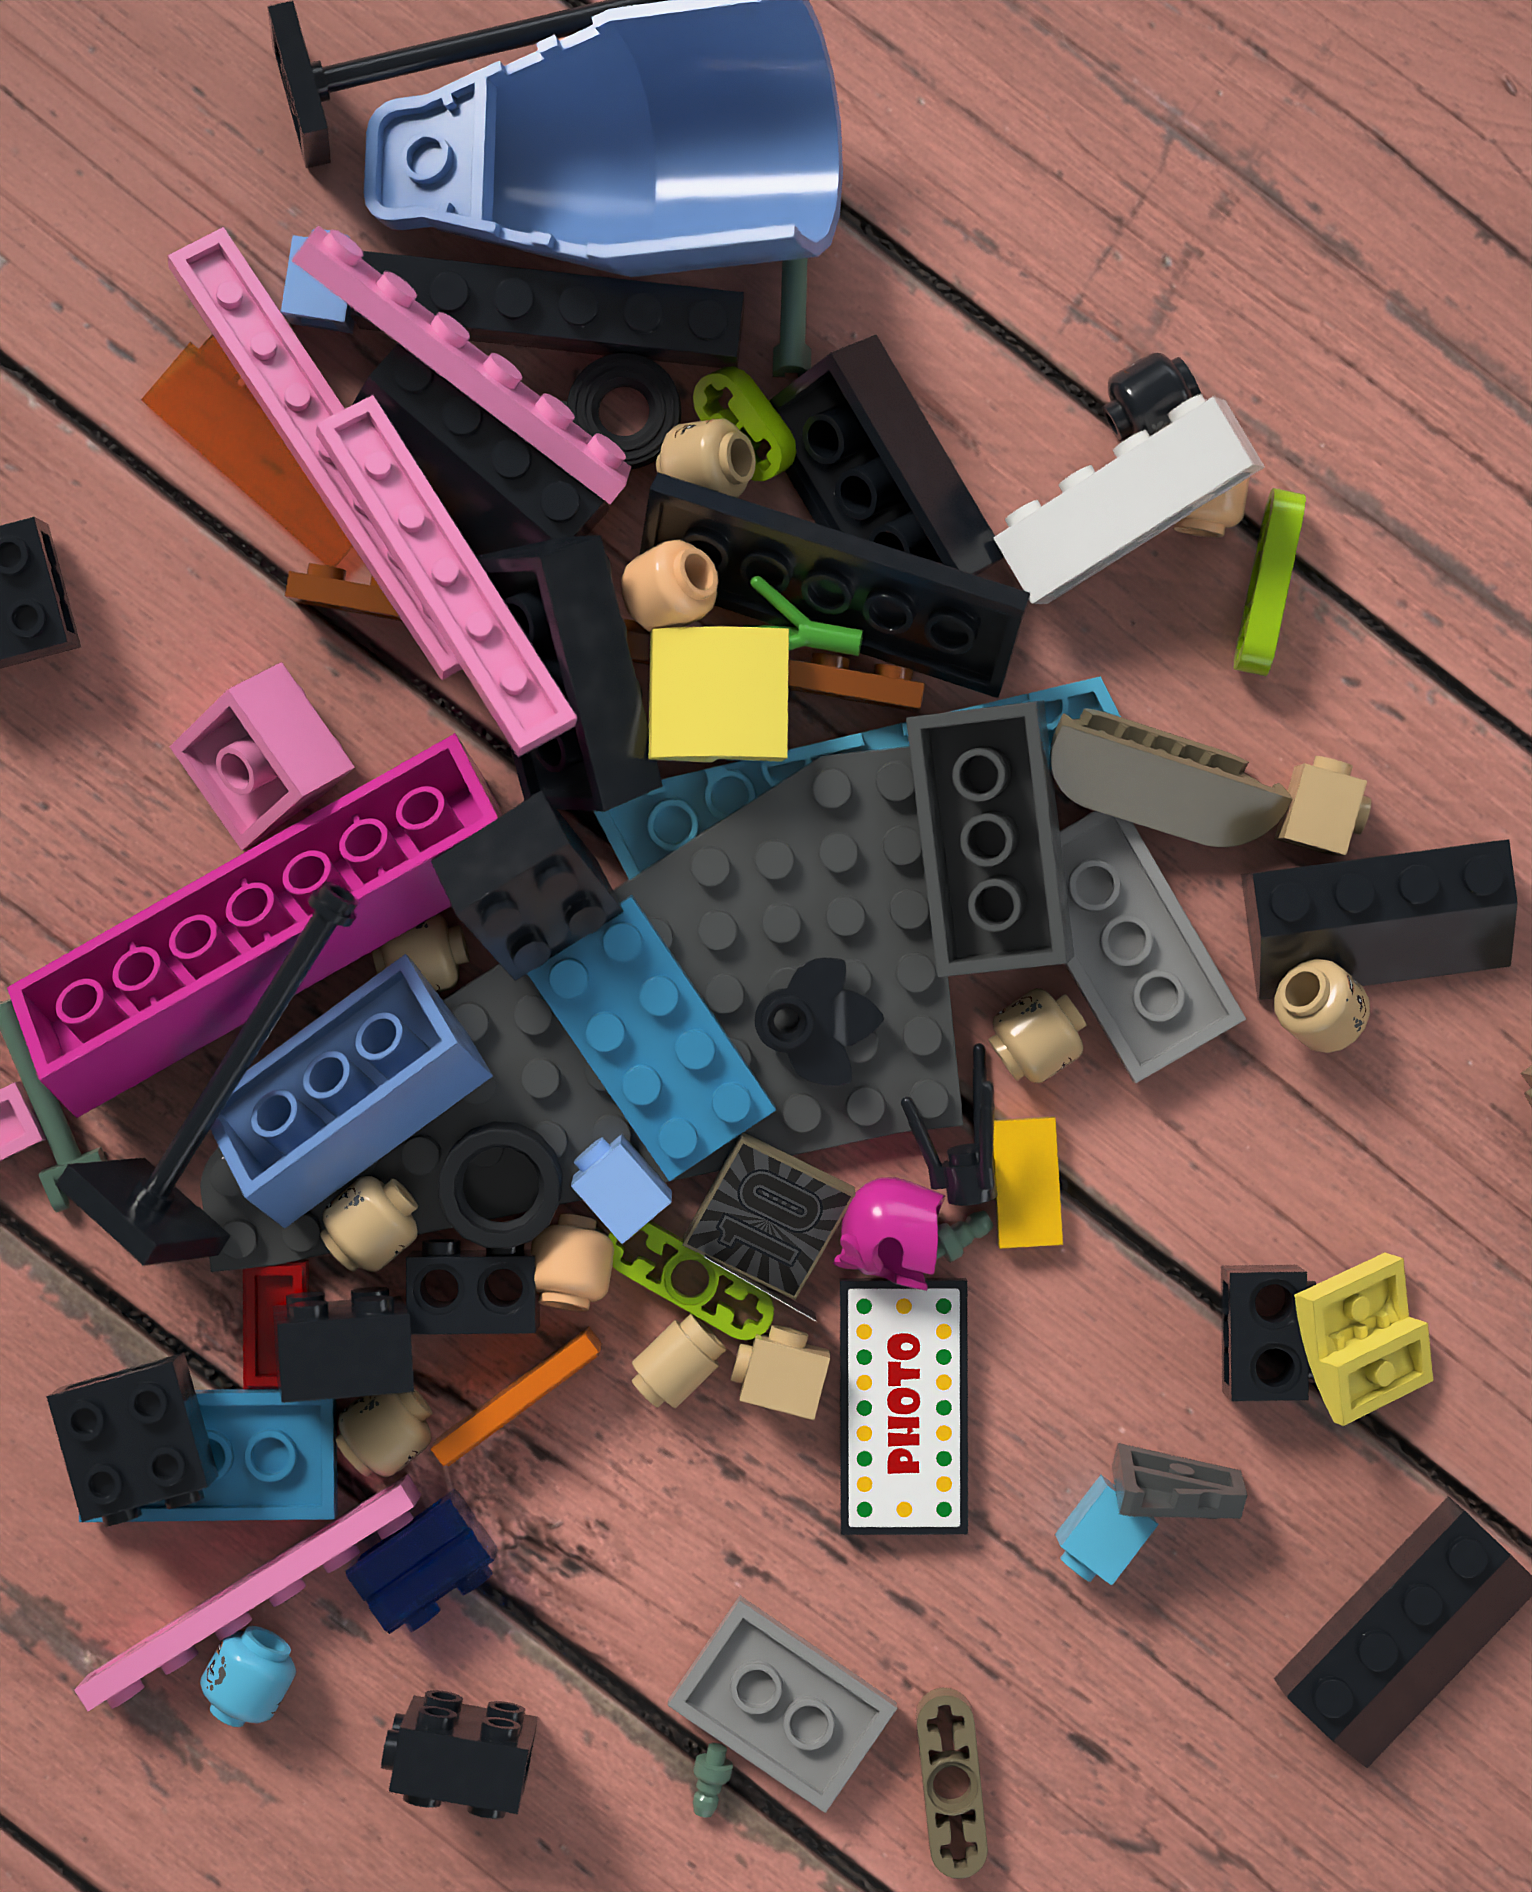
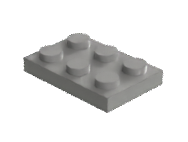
(782, 1704)

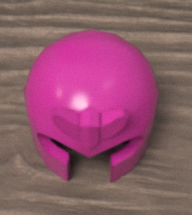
(892, 1231)

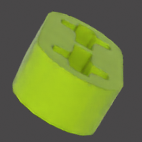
(752, 416)

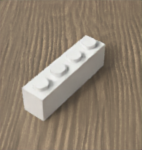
(1128, 500)

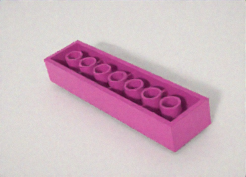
(212, 948)

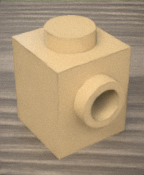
(1324, 807)
(782, 1372)

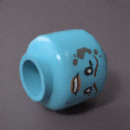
(248, 1676)

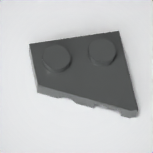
(1175, 1486)

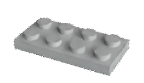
(1138, 950)

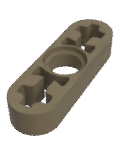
(939, 1829)

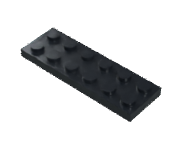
(906, 605)

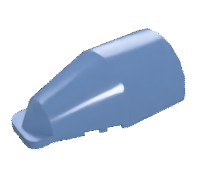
(630, 144)

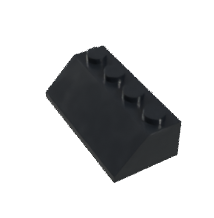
(875, 463)
(480, 469)
(573, 621)
(1385, 915)
(1406, 1633)

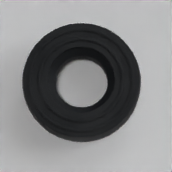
(633, 372)

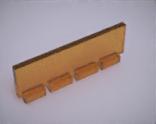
(231, 430)

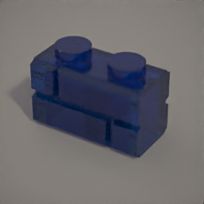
(423, 1563)

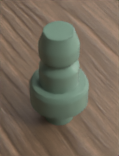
(961, 1234)
(712, 1771)

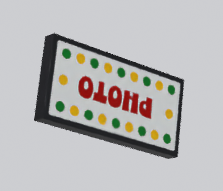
(903, 1407)

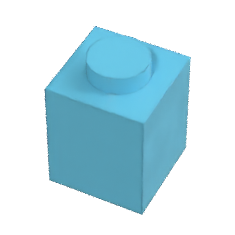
(1099, 1537)

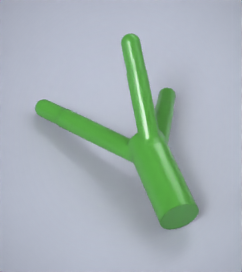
(808, 632)

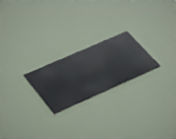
(781, 1297)

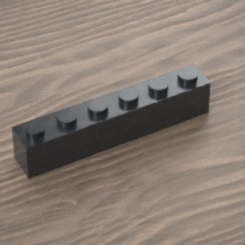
(574, 310)

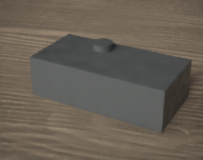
(990, 839)

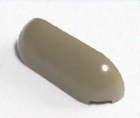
(1162, 780)

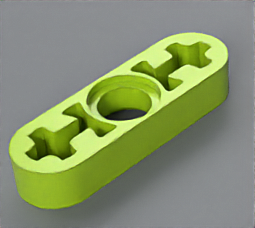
(1269, 582)
(724, 1314)

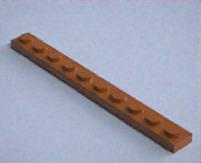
(824, 676)

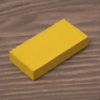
(1027, 1183)

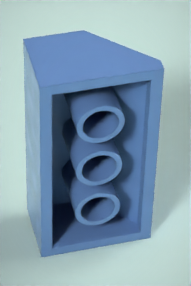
(346, 1092)

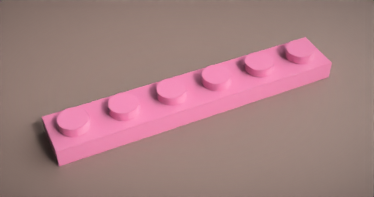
(445, 348)
(445, 575)
(229, 1608)

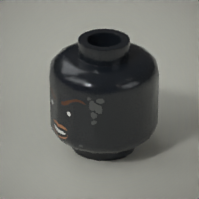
(1147, 393)

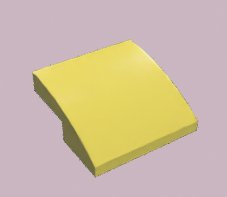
(718, 694)
(1362, 1338)

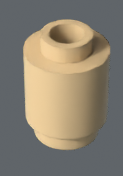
(677, 1362)

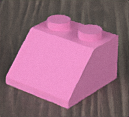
(261, 755)

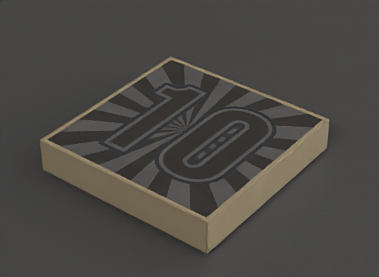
(769, 1215)

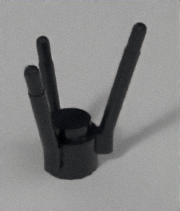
(969, 1167)

